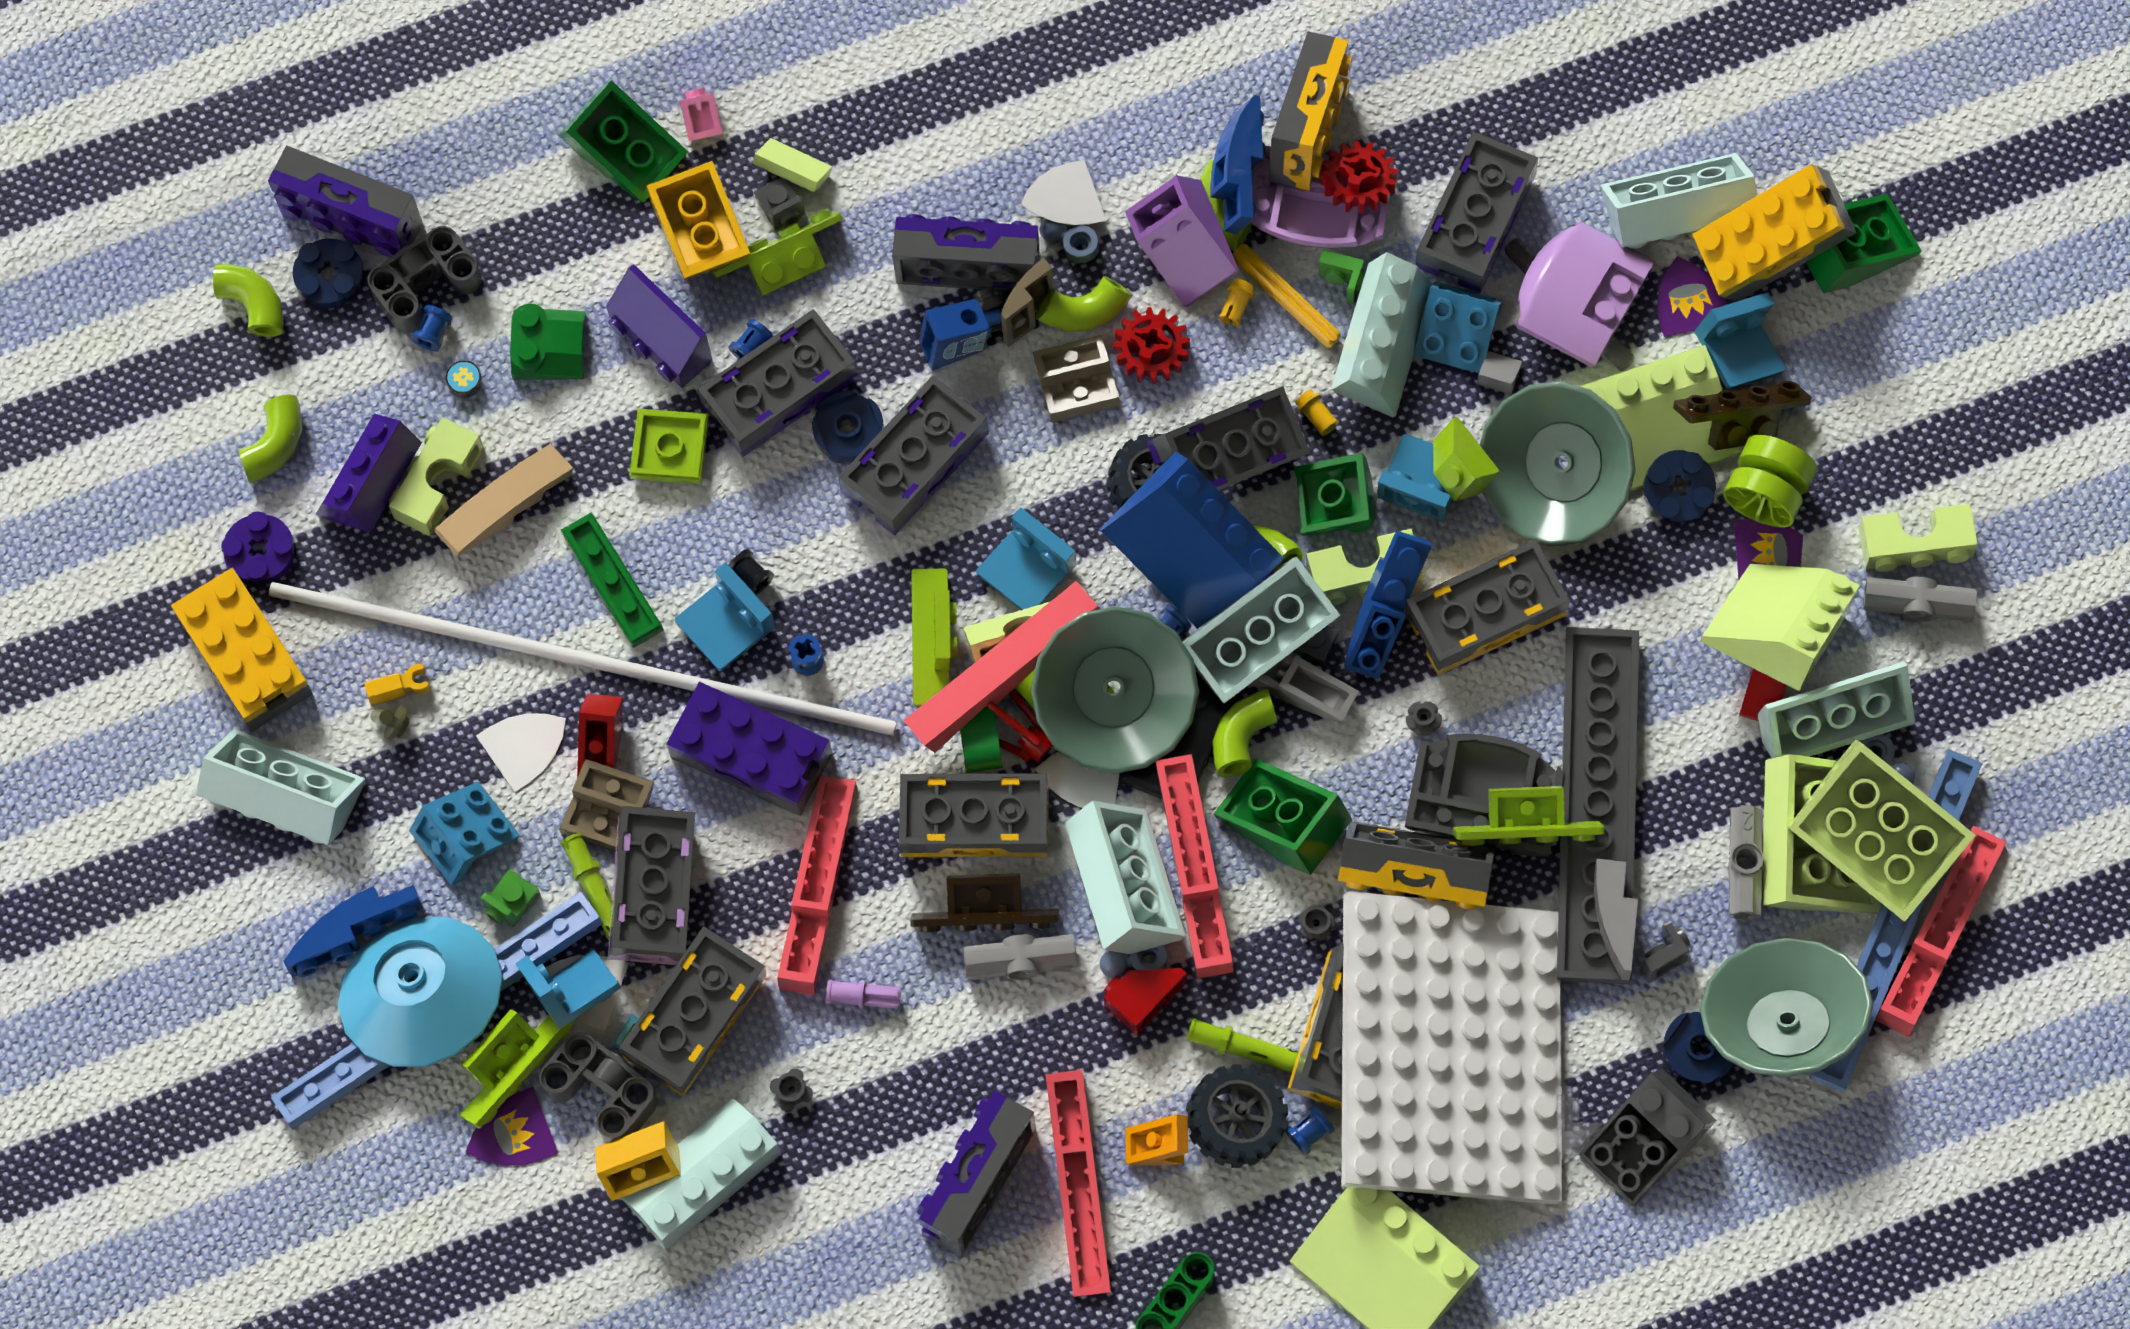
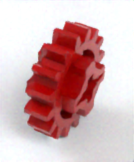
(1359, 177)
(1141, 334)

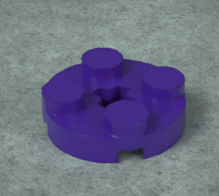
(257, 529)

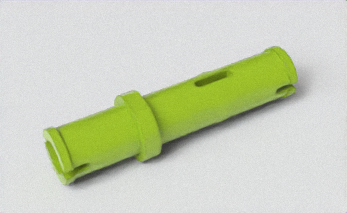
(587, 872)
(1241, 1045)

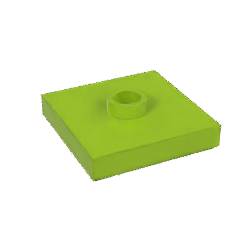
(669, 446)

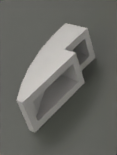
(1308, 688)
(1615, 914)

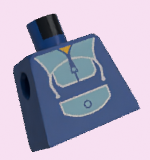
(956, 332)

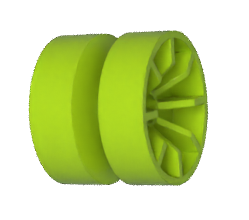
(1770, 481)

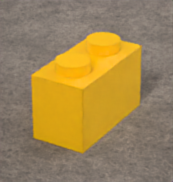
(637, 1161)

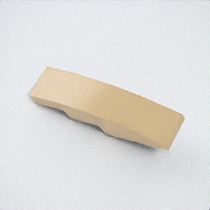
(503, 499)

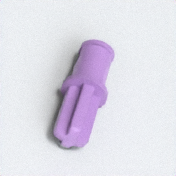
(863, 994)

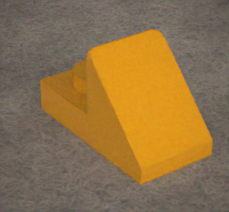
(1157, 1142)

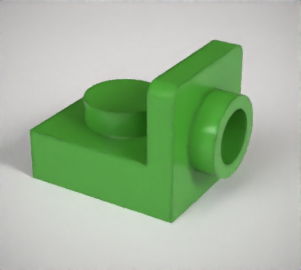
(1342, 269)
(509, 899)

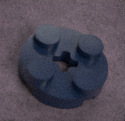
(322, 254)
(828, 420)
(1689, 468)
(1679, 1054)

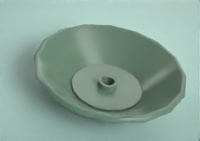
(1532, 489)
(1123, 727)
(1783, 984)

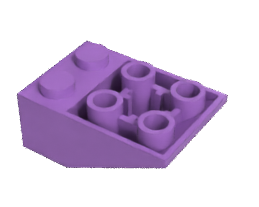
(1183, 238)

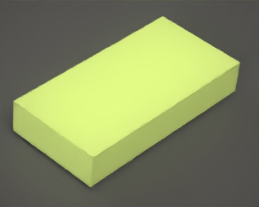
(792, 165)

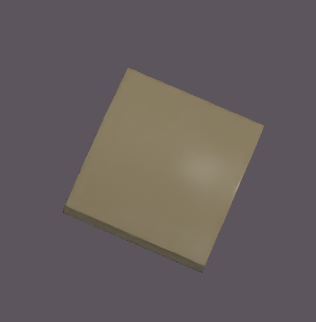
(1025, 298)
(1076, 378)
(598, 802)

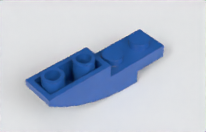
(1235, 156)
(1384, 604)
(335, 933)

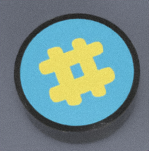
(464, 379)

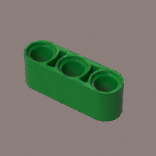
(981, 742)
(1182, 1285)

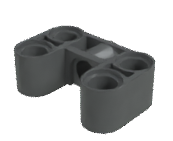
(418, 267)
(609, 1074)

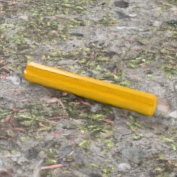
(1286, 296)

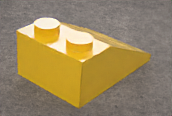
(698, 220)

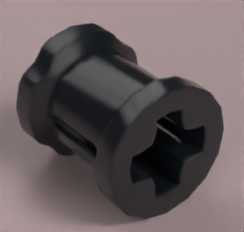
(751, 571)

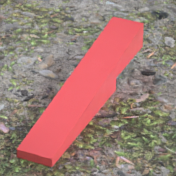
(996, 671)
(1194, 866)
(816, 886)
(1940, 932)
(1078, 1183)

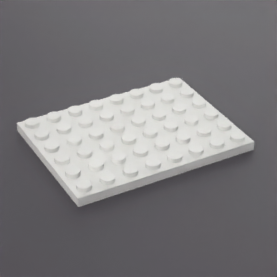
(1450, 1049)

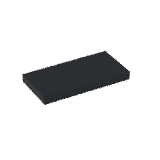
(1195, 741)

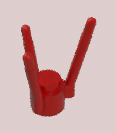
(1033, 741)

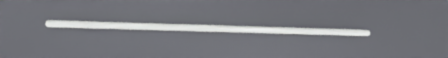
(579, 657)

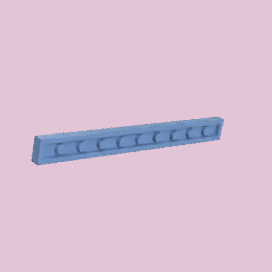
(1890, 932)
(352, 1068)

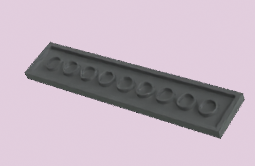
(1597, 786)

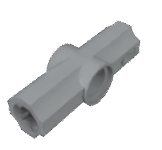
(1919, 599)
(1745, 884)
(1020, 957)

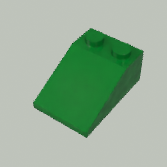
(622, 141)
(1877, 246)
(1285, 815)

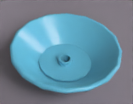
(436, 1012)

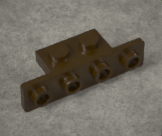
(1742, 412)
(984, 901)

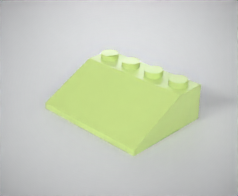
(1646, 402)
(1781, 619)
(1881, 830)
(1792, 870)
(1384, 1262)

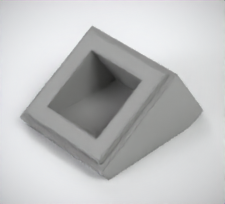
(1499, 372)

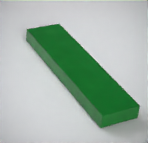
(612, 580)

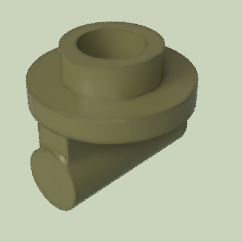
(395, 722)

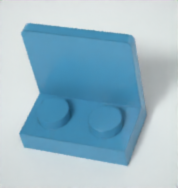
(1457, 327)
(1739, 343)
(1412, 481)
(1028, 562)
(726, 619)
(461, 830)
(572, 988)

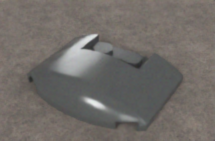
(1455, 779)

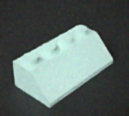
(1676, 199)
(1382, 334)
(1259, 629)
(1838, 713)
(279, 786)
(1124, 877)
(713, 1166)

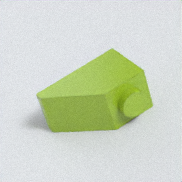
(1461, 462)

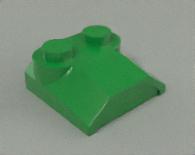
(546, 343)
(1336, 495)

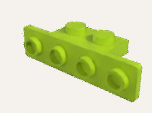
(785, 257)
(931, 632)
(1527, 813)
(506, 1060)

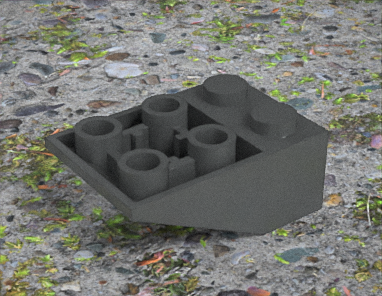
(1647, 1136)

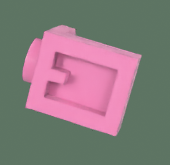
(700, 114)

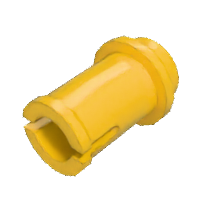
(1236, 302)
(1316, 412)

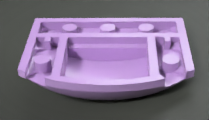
(1309, 216)
(1580, 291)

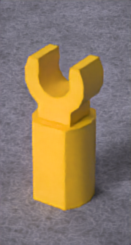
(396, 685)

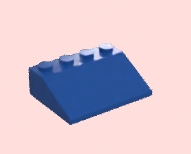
(1190, 541)

